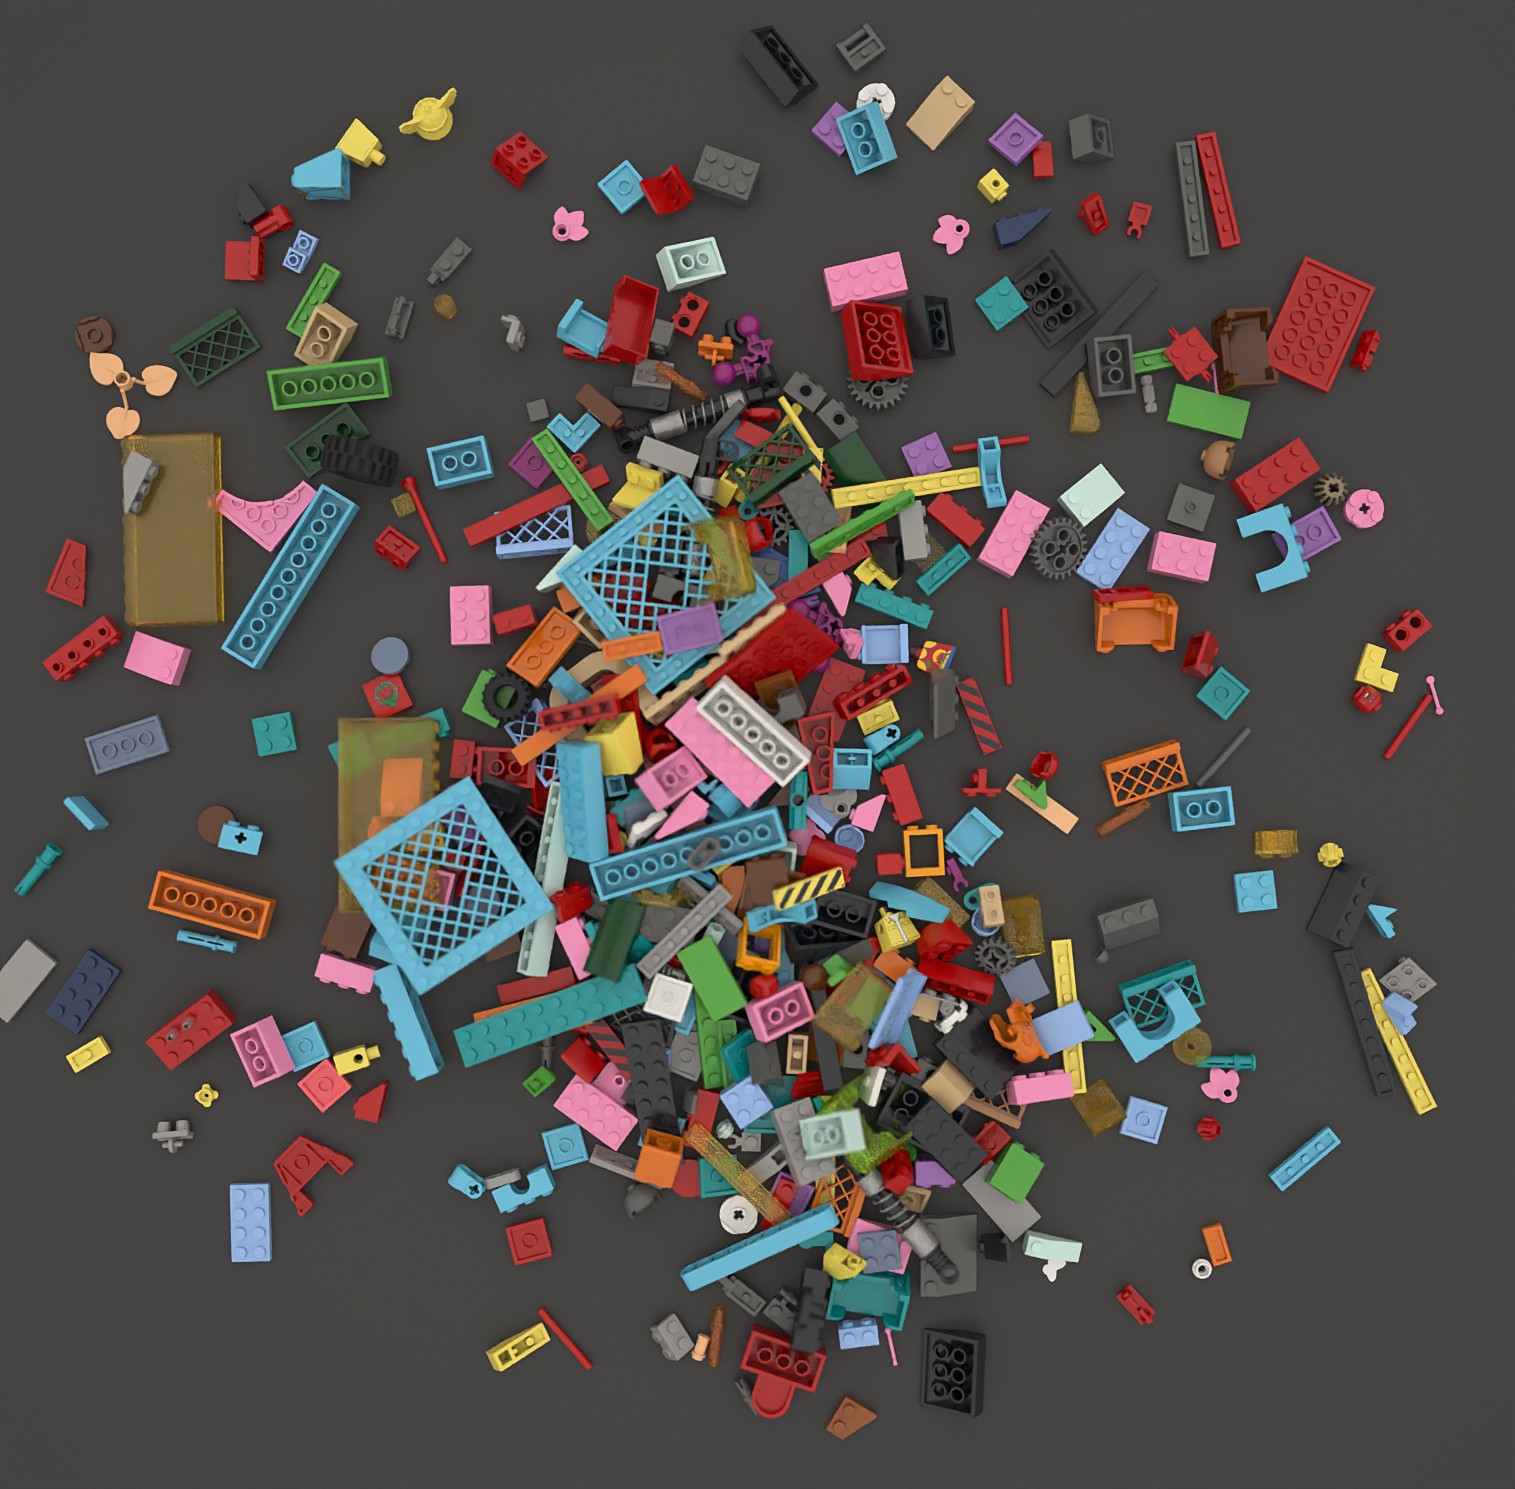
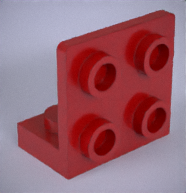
(517, 158)
(245, 260)

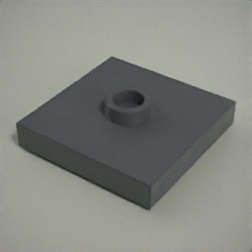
(1190, 508)

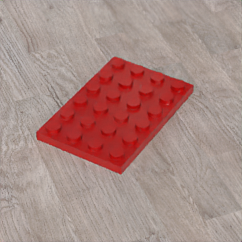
(1317, 324)
(784, 645)

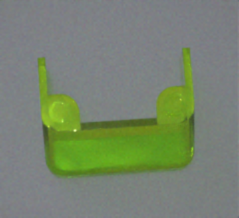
(878, 1146)

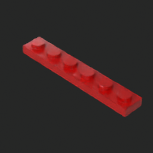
(1217, 190)

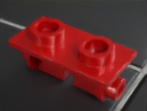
(1367, 342)
(1136, 1305)

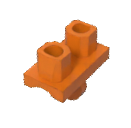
(715, 351)

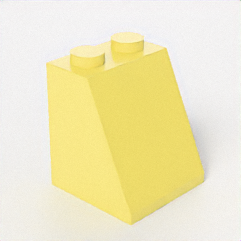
(618, 744)

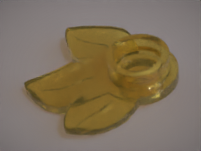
(682, 897)

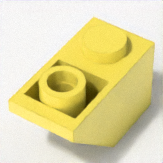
(727, 487)
(842, 1263)

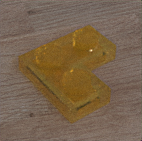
(647, 896)

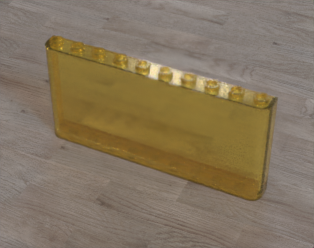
(177, 535)
(383, 777)

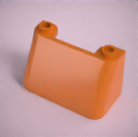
(1136, 622)

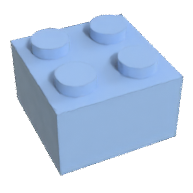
(746, 1101)

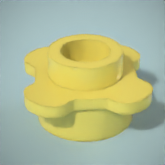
(206, 1101)

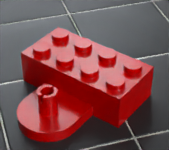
(778, 1370)

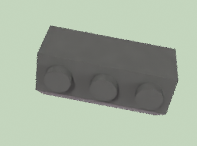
(943, 701)
(1127, 923)

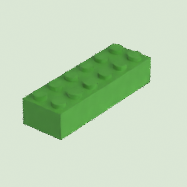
(330, 383)

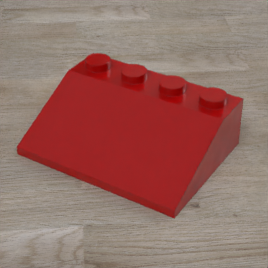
(875, 341)

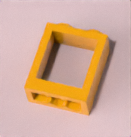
(923, 871)
(770, 932)

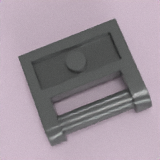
(864, 52)

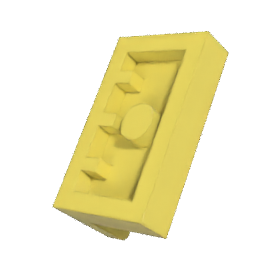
(877, 716)

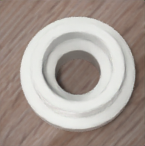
(1205, 1272)

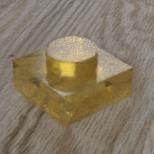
(403, 505)

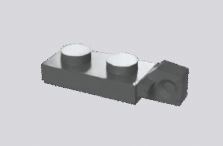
(449, 262)
(742, 1294)

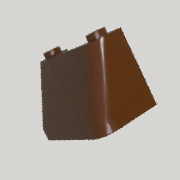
(1242, 349)

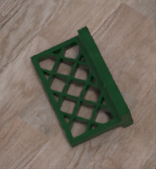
(209, 330)
(785, 474)

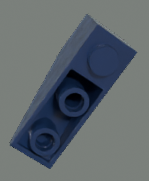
(1013, 230)

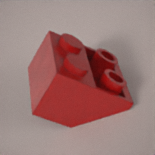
(942, 941)

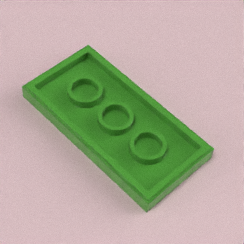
(1208, 411)
(712, 978)

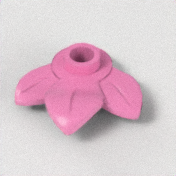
(571, 223)
(948, 233)
(804, 837)
(1219, 1083)

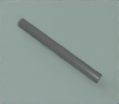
(1223, 757)

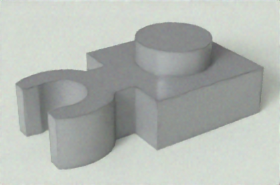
(748, 1141)

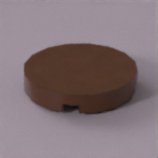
(94, 335)
(211, 822)

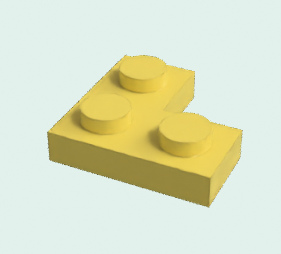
(870, 570)
(1370, 669)

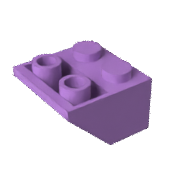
(930, 1171)

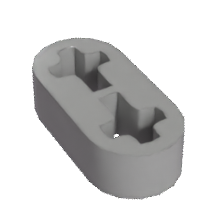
(502, 1178)

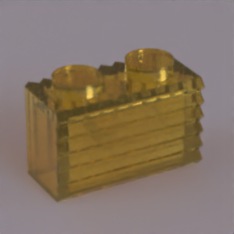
(1275, 842)

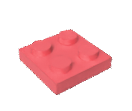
(324, 1085)

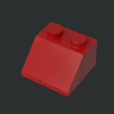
(584, 1058)

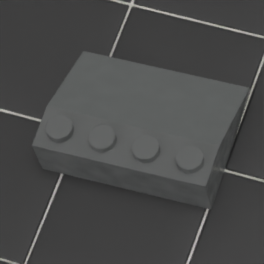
(959, 1241)

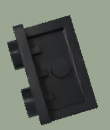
(499, 794)

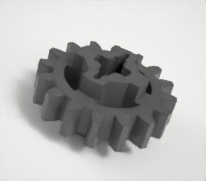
(782, 527)
(996, 955)

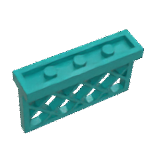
(1153, 981)

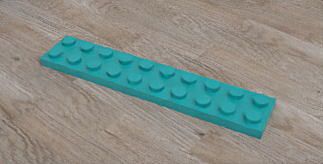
(549, 1016)

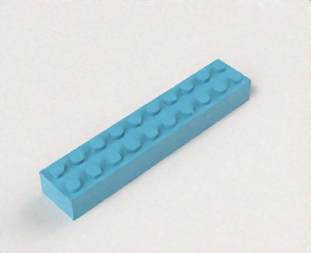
(290, 577)
(668, 857)

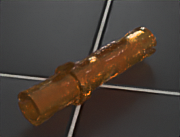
(687, 386)
(1130, 813)
(717, 1328)

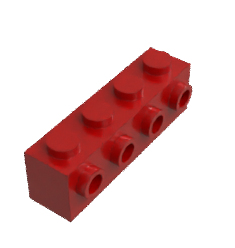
(83, 649)
(872, 691)
(579, 712)
(956, 980)

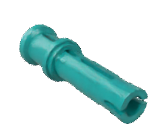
(890, 754)
(42, 863)
(1235, 1062)

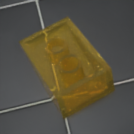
(1023, 924)

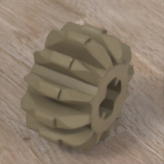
(1336, 484)

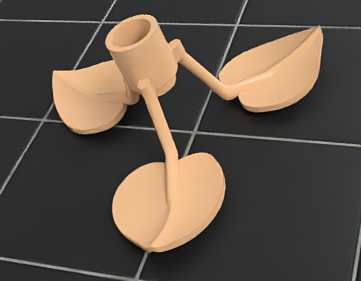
(108, 369)

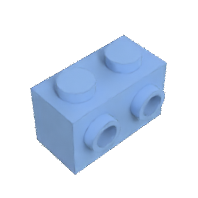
(858, 1333)

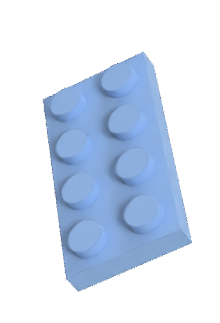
(1112, 550)
(251, 1222)

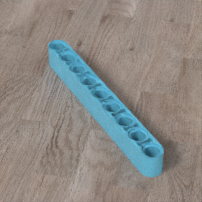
(759, 1246)

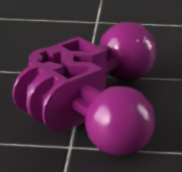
(748, 327)
(822, 621)

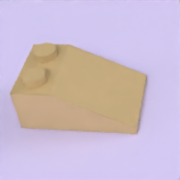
(940, 113)
(325, 336)

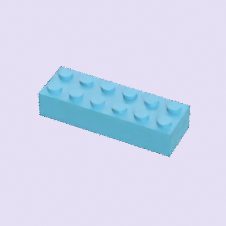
(582, 800)
(409, 1021)

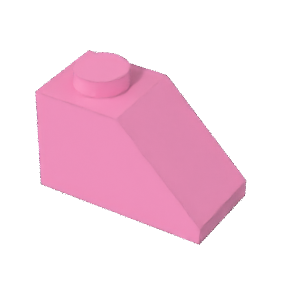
(839, 592)
(867, 813)

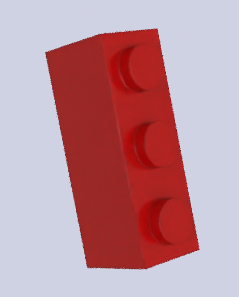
(955, 519)
(900, 794)
(704, 1111)

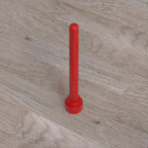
(410, 485)

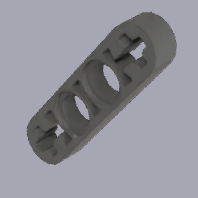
(724, 423)

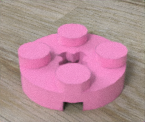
(1358, 518)

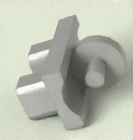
(165, 1134)

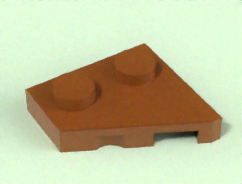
(849, 1417)

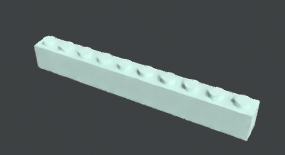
(550, 875)

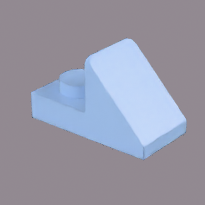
(1400, 1012)

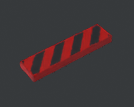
(978, 716)
(610, 1044)

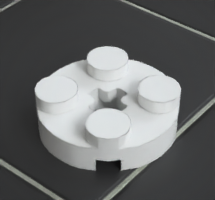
(880, 93)
(947, 1022)
(738, 1225)

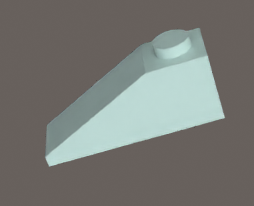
(1050, 1247)

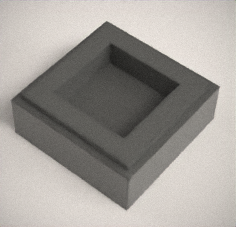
(537, 410)

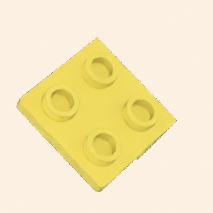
(640, 486)

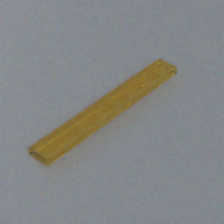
(736, 1175)

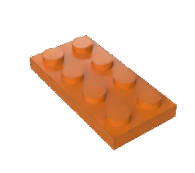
(544, 647)

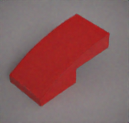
(1042, 161)

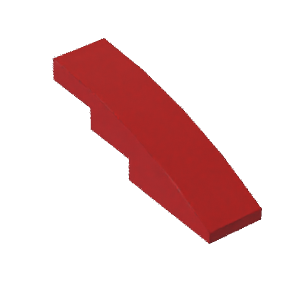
(756, 435)
(648, 612)
(537, 985)

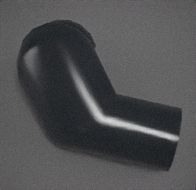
(731, 331)

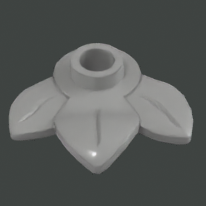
(837, 798)

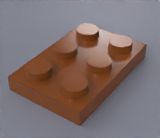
(771, 687)

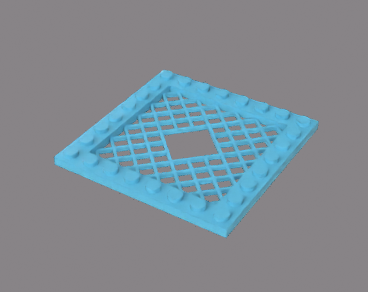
(600, 550)
(402, 948)

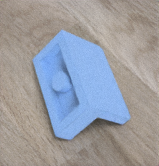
(819, 814)

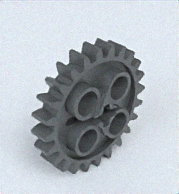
(890, 392)
(1058, 547)

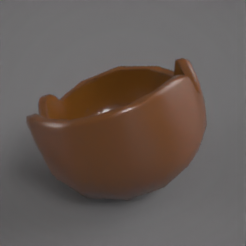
(813, 976)

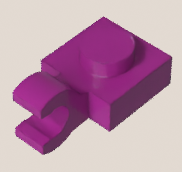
(952, 869)

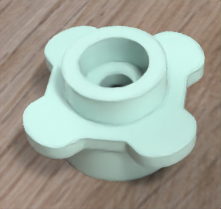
(724, 1129)

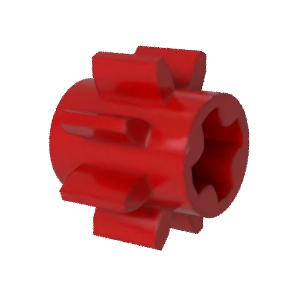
(1209, 1128)

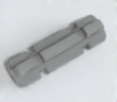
(1148, 394)

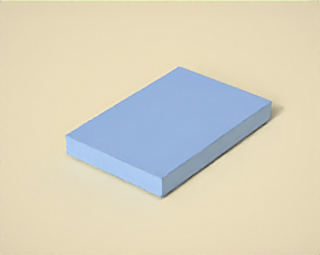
(1063, 1027)

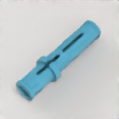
(228, 945)

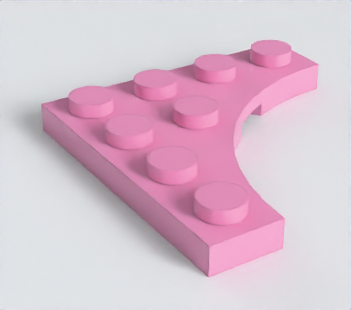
(268, 520)

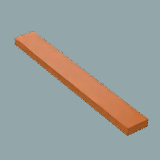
(544, 739)

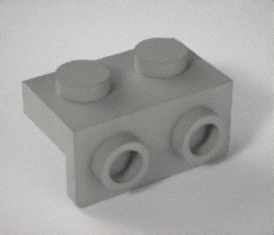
(516, 332)
(646, 377)
(672, 1337)

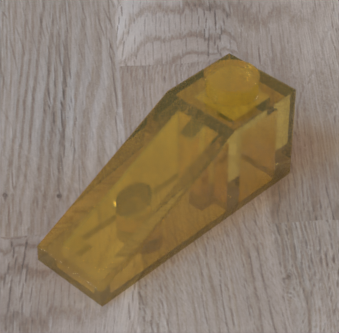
(1084, 411)

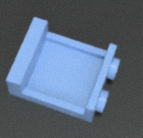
(884, 644)

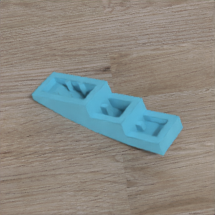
(915, 904)

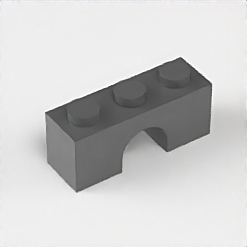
(668, 585)
(791, 706)

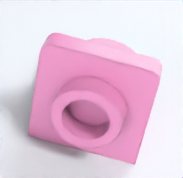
(852, 642)

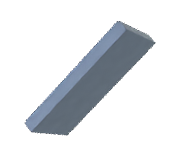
(127, 744)

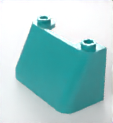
(873, 1294)

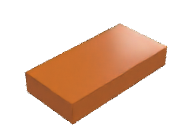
(1216, 1244)

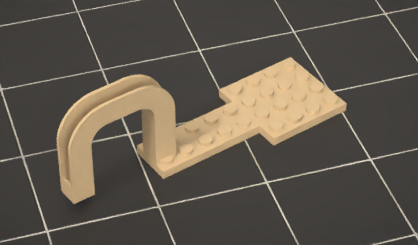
(653, 708)

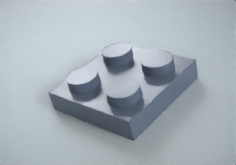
(880, 1250)

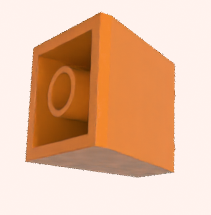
(659, 1158)

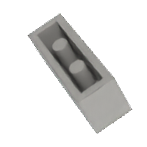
(913, 533)

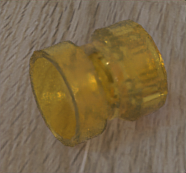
(444, 302)

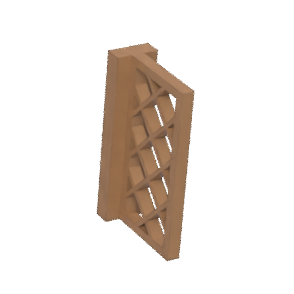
(995, 1112)

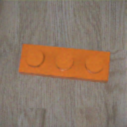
(632, 646)

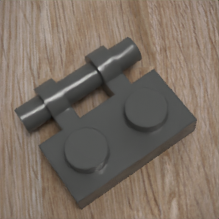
(780, 1312)

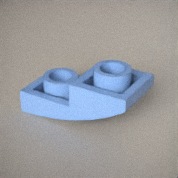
(301, 252)

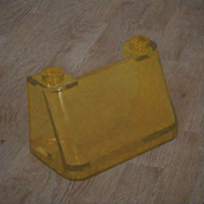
(853, 1006)

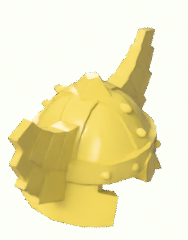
(431, 117)

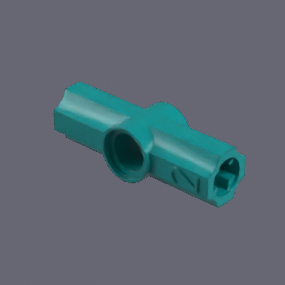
(797, 814)

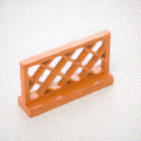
(1144, 756)
(854, 1204)

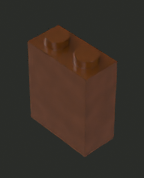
(600, 408)
(766, 875)
(347, 933)

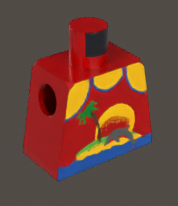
(932, 656)

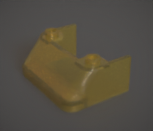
(728, 557)

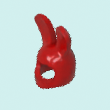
(754, 539)
(658, 742)

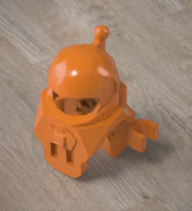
(1021, 1034)

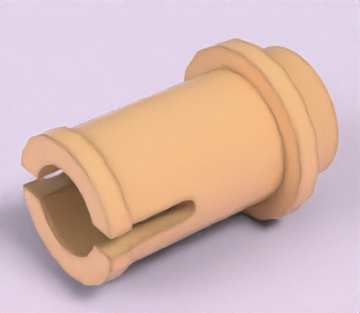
(698, 1352)

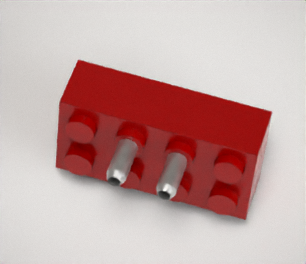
(191, 1029)

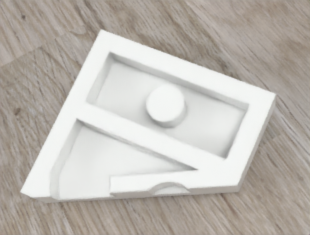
(645, 828)

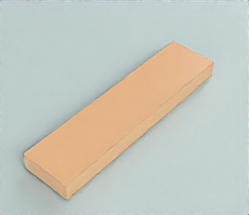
(1054, 812)

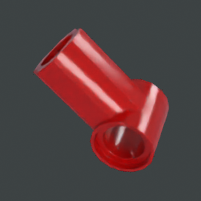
(277, 220)

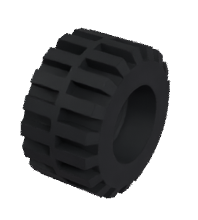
(490, 697)

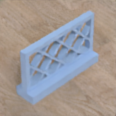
(538, 547)
(537, 705)
(898, 1008)

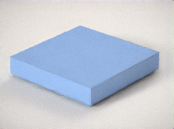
(1143, 1119)

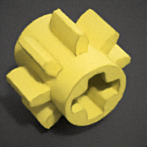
(1330, 854)

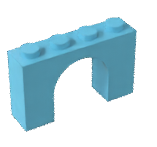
(1277, 520)
(1179, 1019)

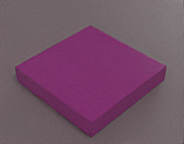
(531, 465)

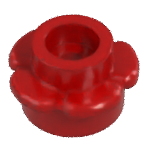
(583, 461)

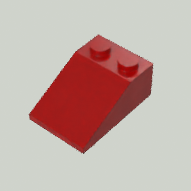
(1200, 655)
(505, 767)

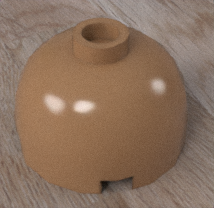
(1218, 458)

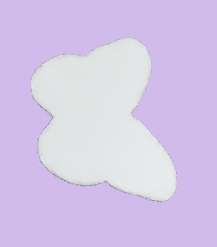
(1050, 1268)

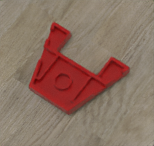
(302, 1162)

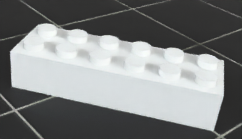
(753, 730)

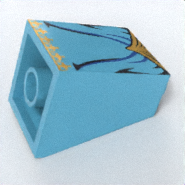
(324, 177)

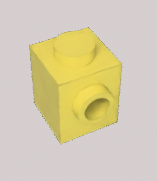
(993, 186)

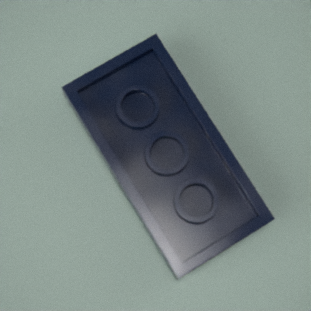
(84, 991)

